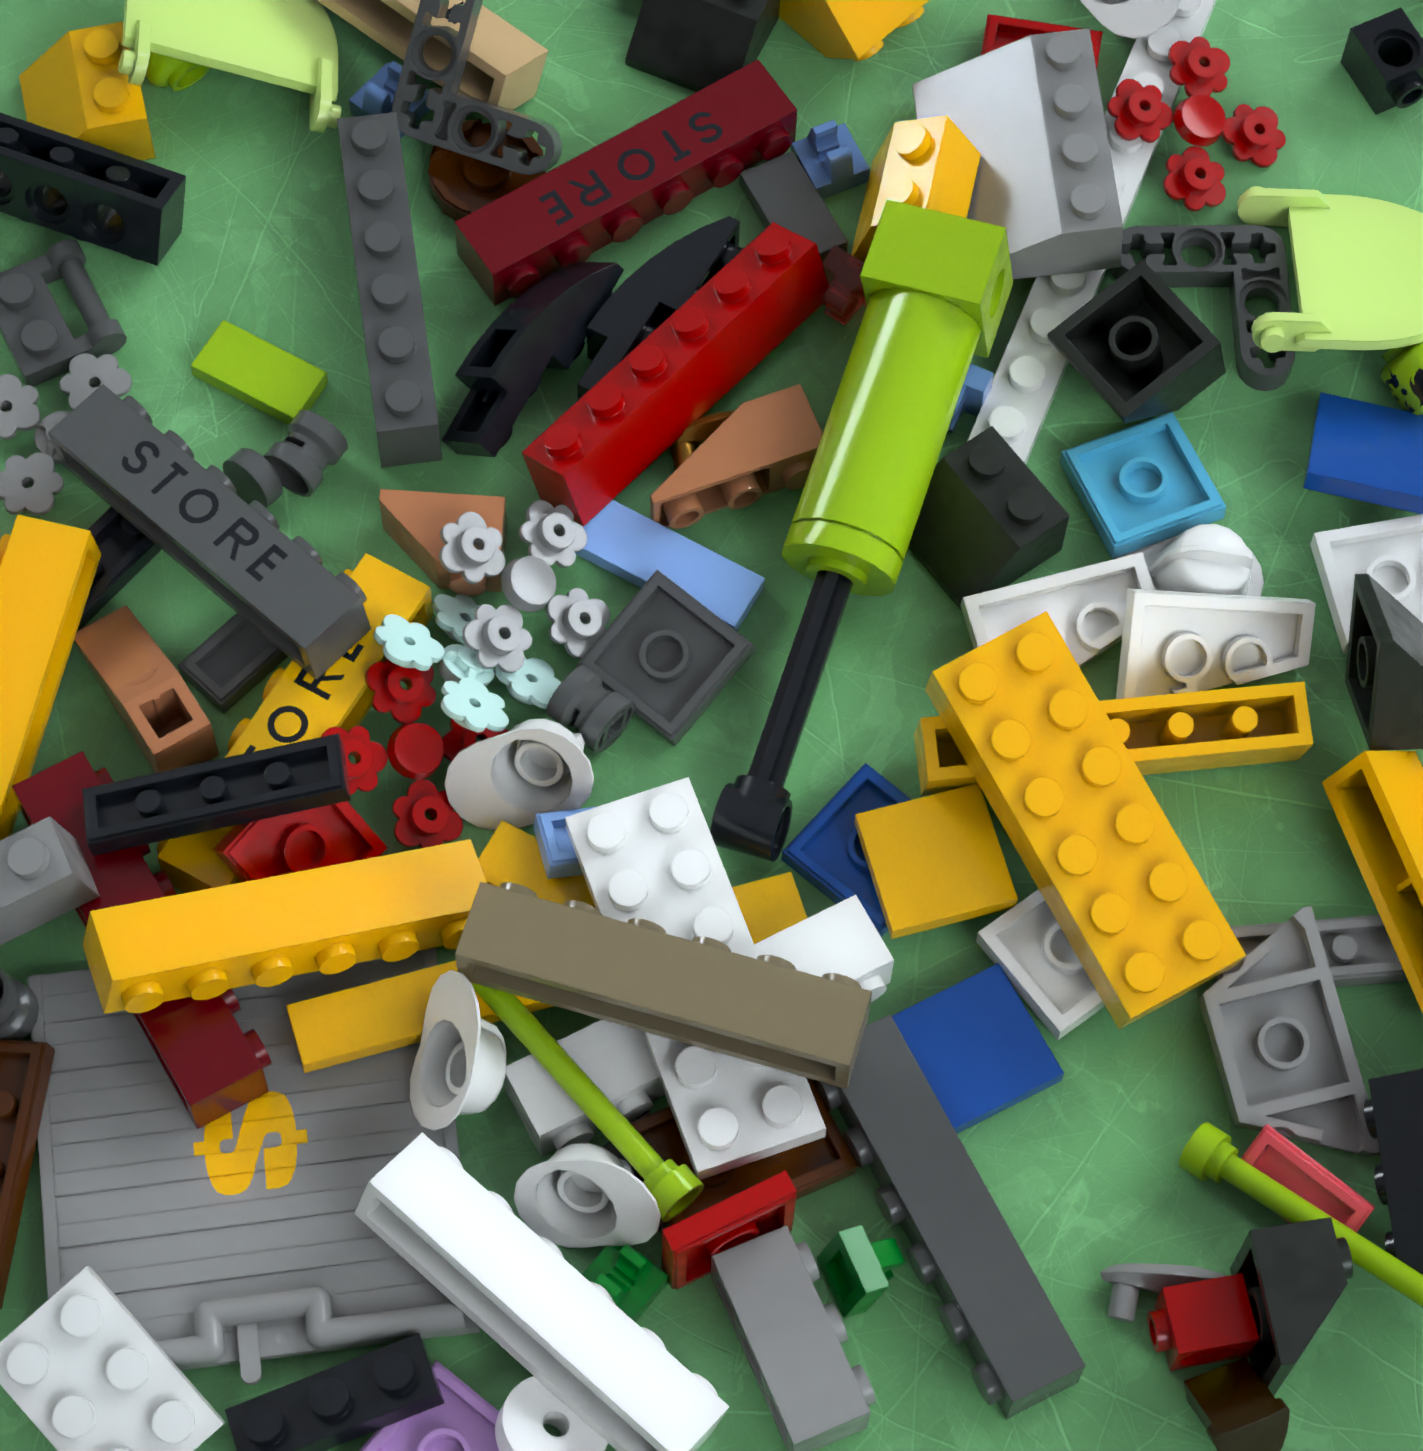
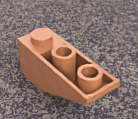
(751, 454)
(147, 692)

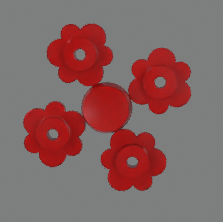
(1198, 121)
(413, 752)

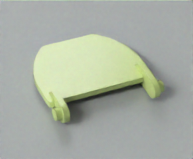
(259, 39)
(1352, 271)

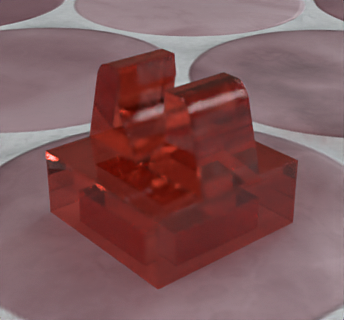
(845, 286)

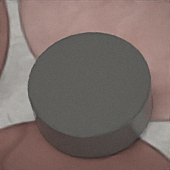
(253, 477)

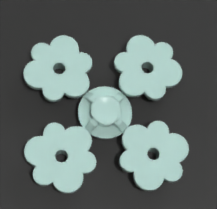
(466, 681)

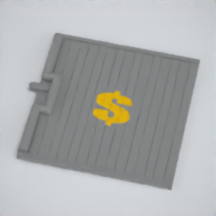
(240, 1229)

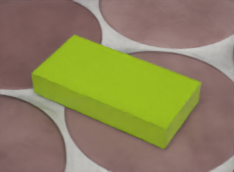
(258, 373)

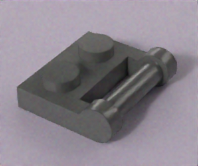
(34, 323)

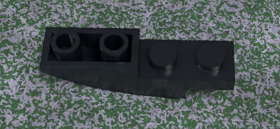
(655, 294)
(533, 333)

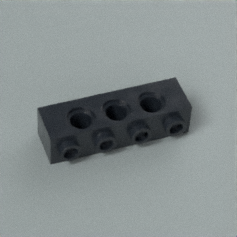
(89, 191)

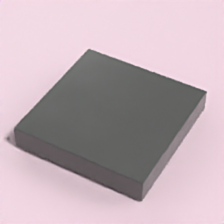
(667, 656)

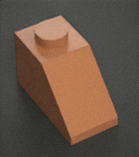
(415, 525)

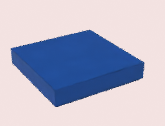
(1366, 453)
(829, 846)
(978, 1048)

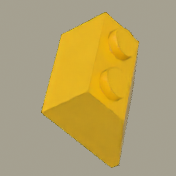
(848, 26)
(82, 94)
(922, 166)

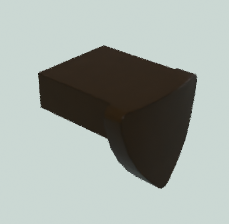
(1238, 1408)

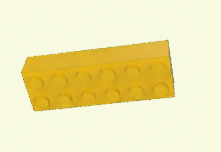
(1083, 820)

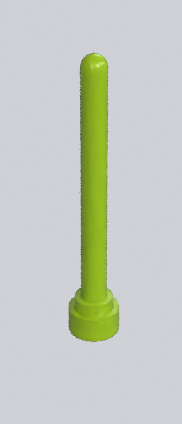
(1213, 1157)
(670, 1184)

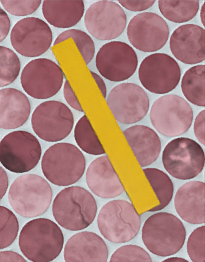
(393, 1009)

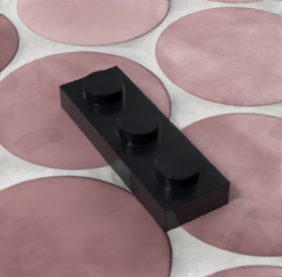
(340, 1401)

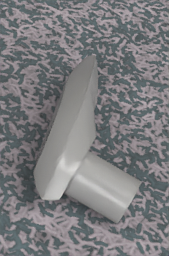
(1132, 1277)

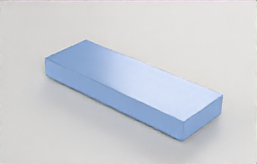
(638, 546)

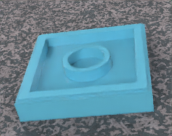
(1142, 484)

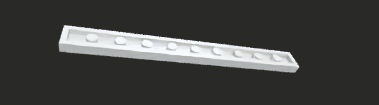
(1031, 363)

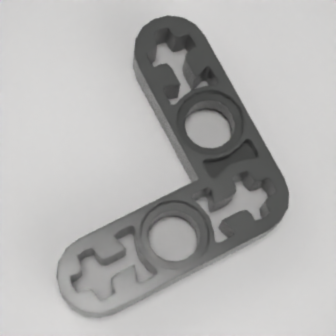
(453, 107)
(1241, 276)

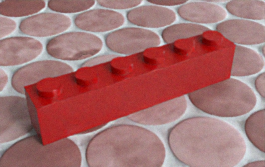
(677, 373)

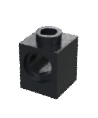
(1371, 51)

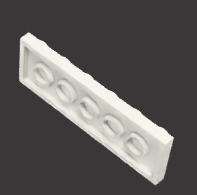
(660, 864)

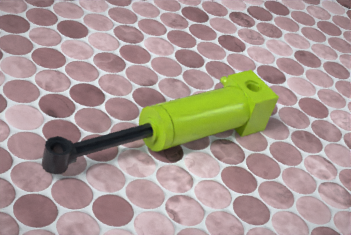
(932, 302)

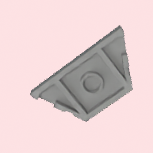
(1287, 1043)

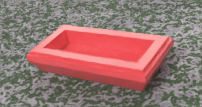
(1307, 1178)

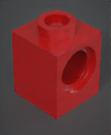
(1203, 1322)

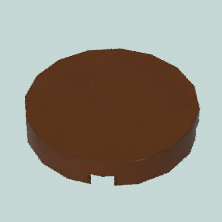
(467, 184)

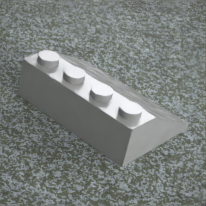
(1041, 147)

